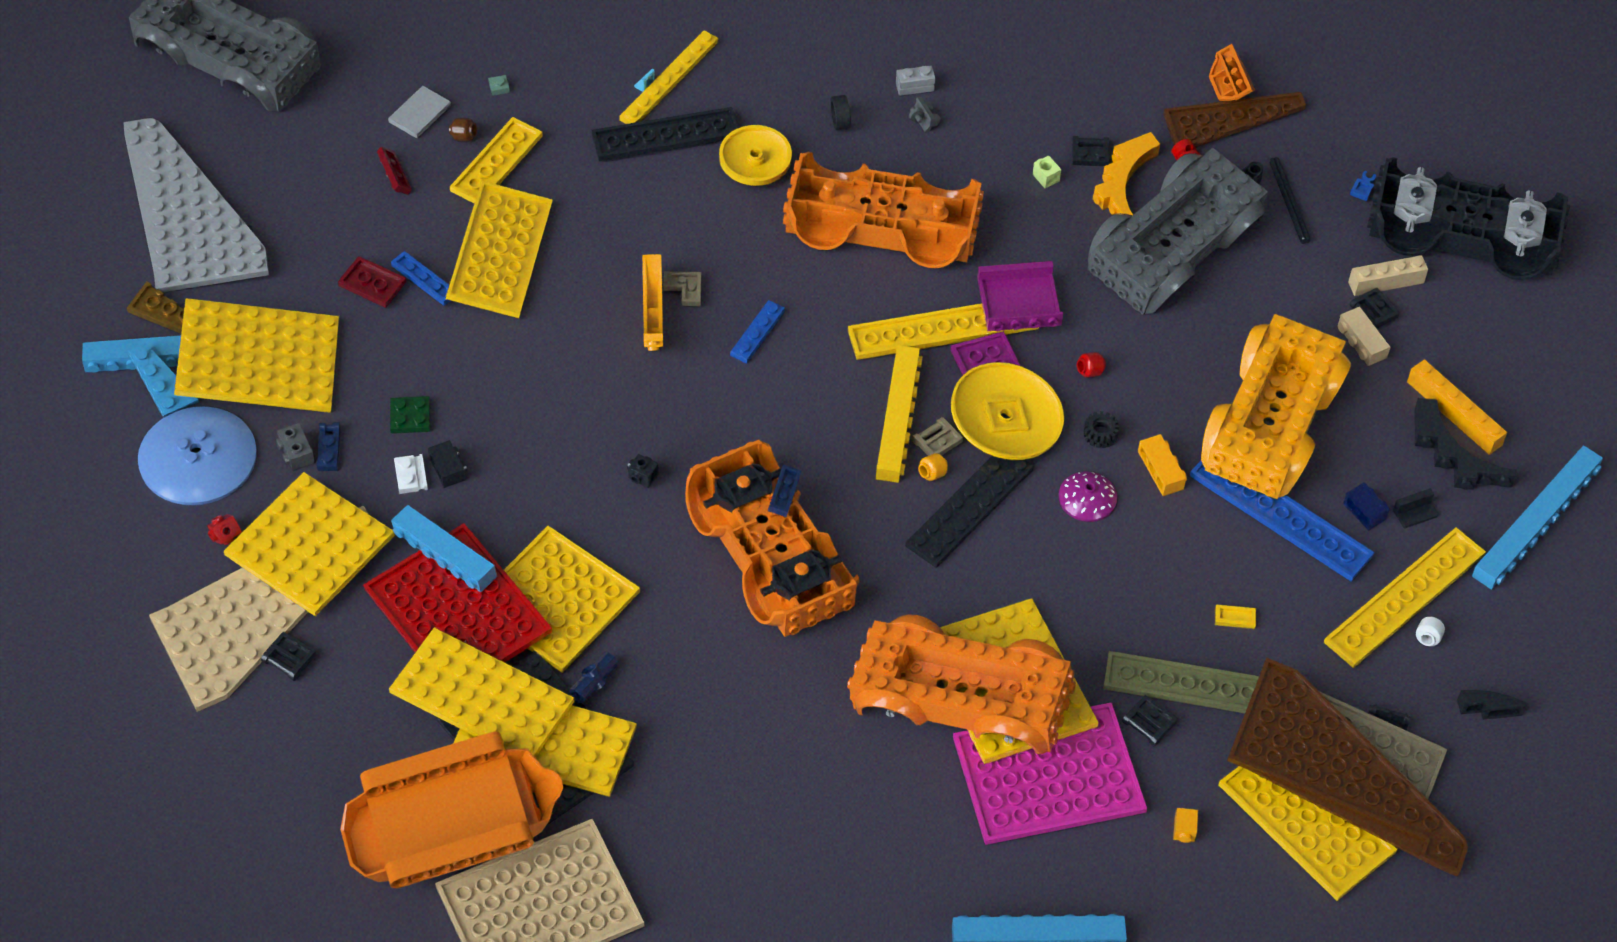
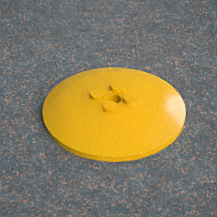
(1020, 394)

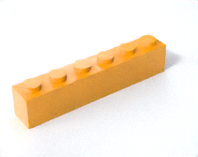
(1457, 407)

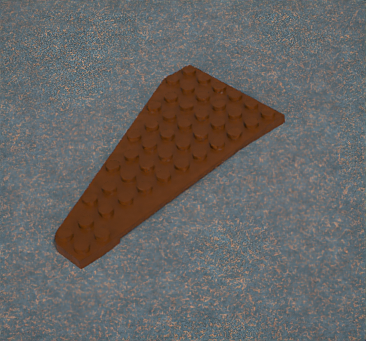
(1318, 755)

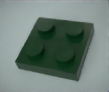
(410, 414)

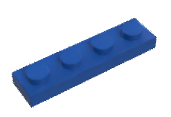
(421, 277)
(757, 331)

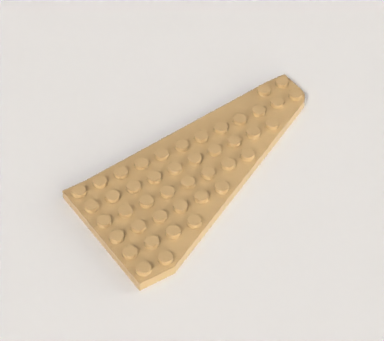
(223, 632)

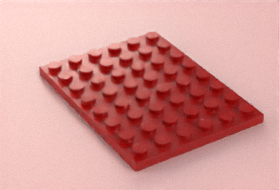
(424, 596)

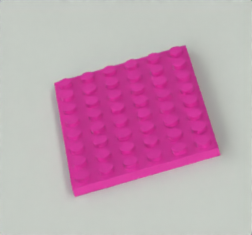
(1074, 785)

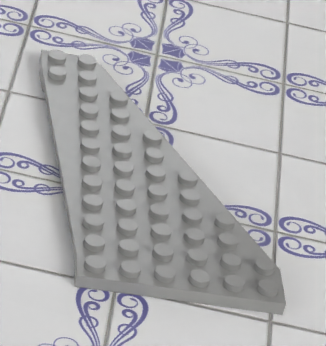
(186, 220)

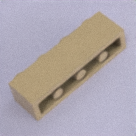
(1388, 275)

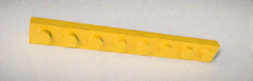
(669, 78)

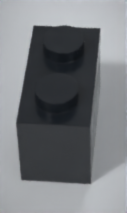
(447, 463)

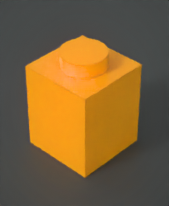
(1185, 825)

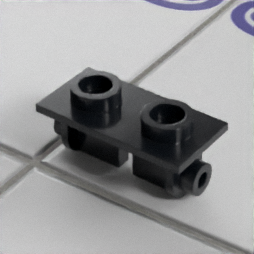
(1393, 717)

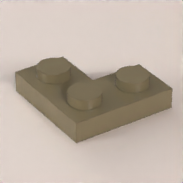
(686, 282)

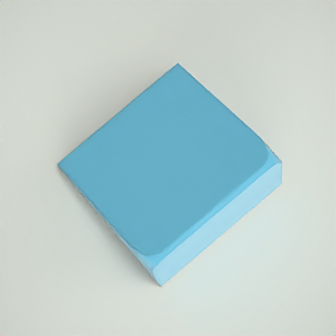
(645, 81)

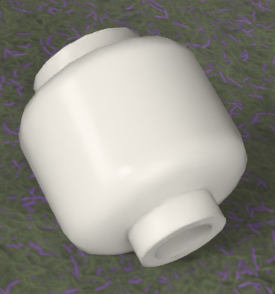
(1430, 631)

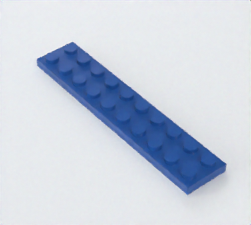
(1292, 523)

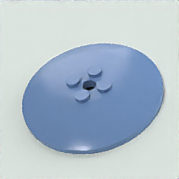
(200, 477)

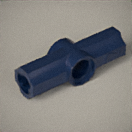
(593, 677)

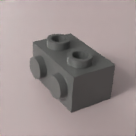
(295, 447)

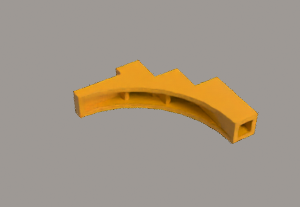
(1126, 160)
(652, 301)

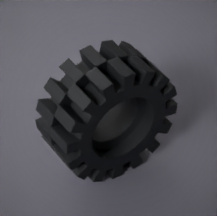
(1104, 421)

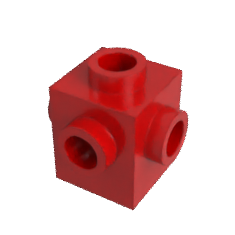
(223, 529)

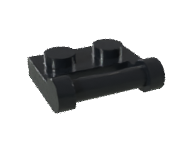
(1090, 156)
(1378, 305)
(291, 650)
(1153, 715)

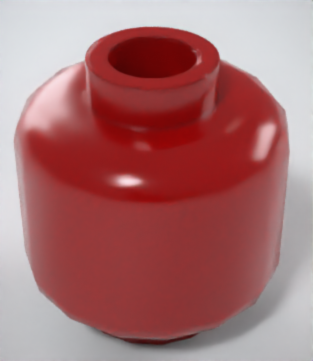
(1091, 364)

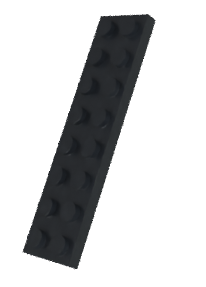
(663, 133)
(967, 508)

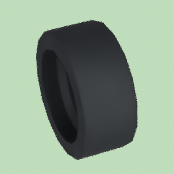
(840, 112)

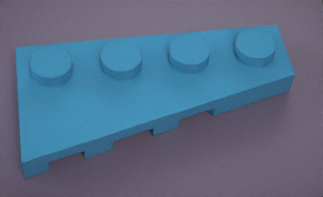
(159, 380)

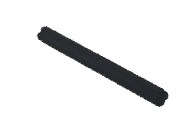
(1289, 200)

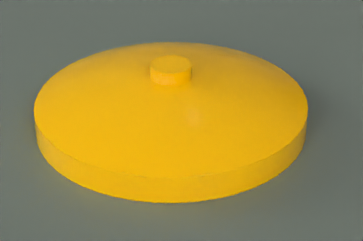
(755, 155)

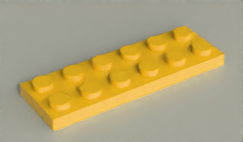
(497, 158)

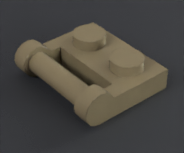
(939, 443)

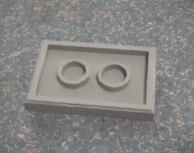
(419, 111)

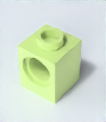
(1046, 171)

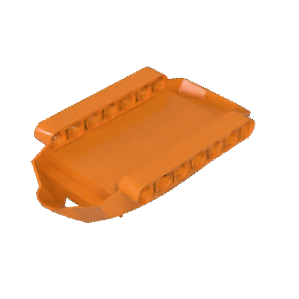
(447, 810)

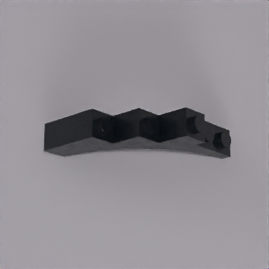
(1468, 469)

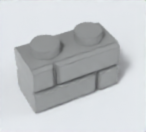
(915, 80)

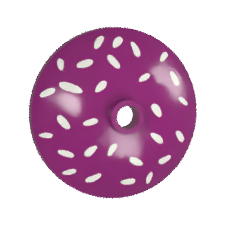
(1084, 503)

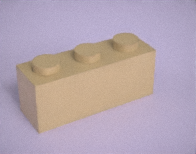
(1363, 336)

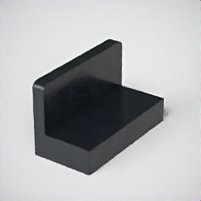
(1415, 508)

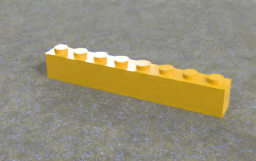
(898, 414)

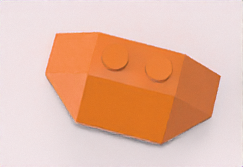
(1230, 75)

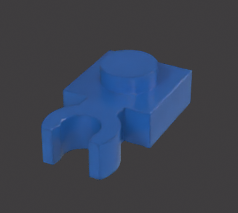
(1363, 187)

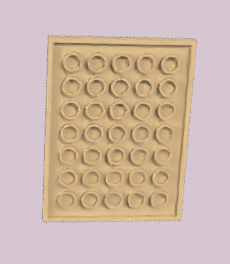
(546, 893)

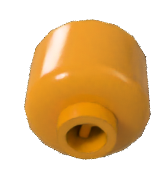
(933, 467)

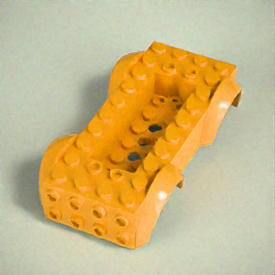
(1274, 359)

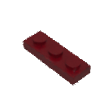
(394, 170)

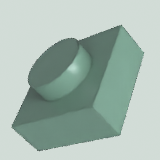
(498, 85)

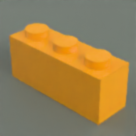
(1162, 465)

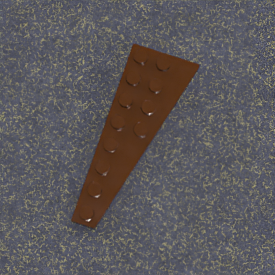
(1221, 119)

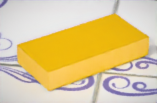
(1235, 616)

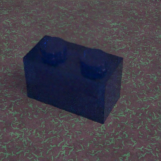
(1366, 506)

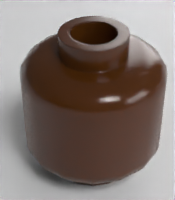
(463, 129)

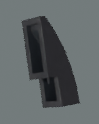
(1490, 704)

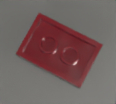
(372, 281)

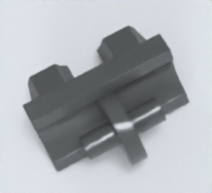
(922, 114)

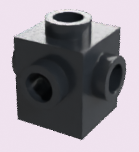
(643, 470)

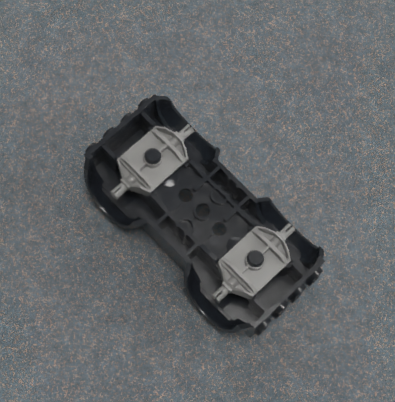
(1518, 240)

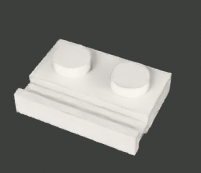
(410, 473)

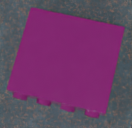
(1019, 296)

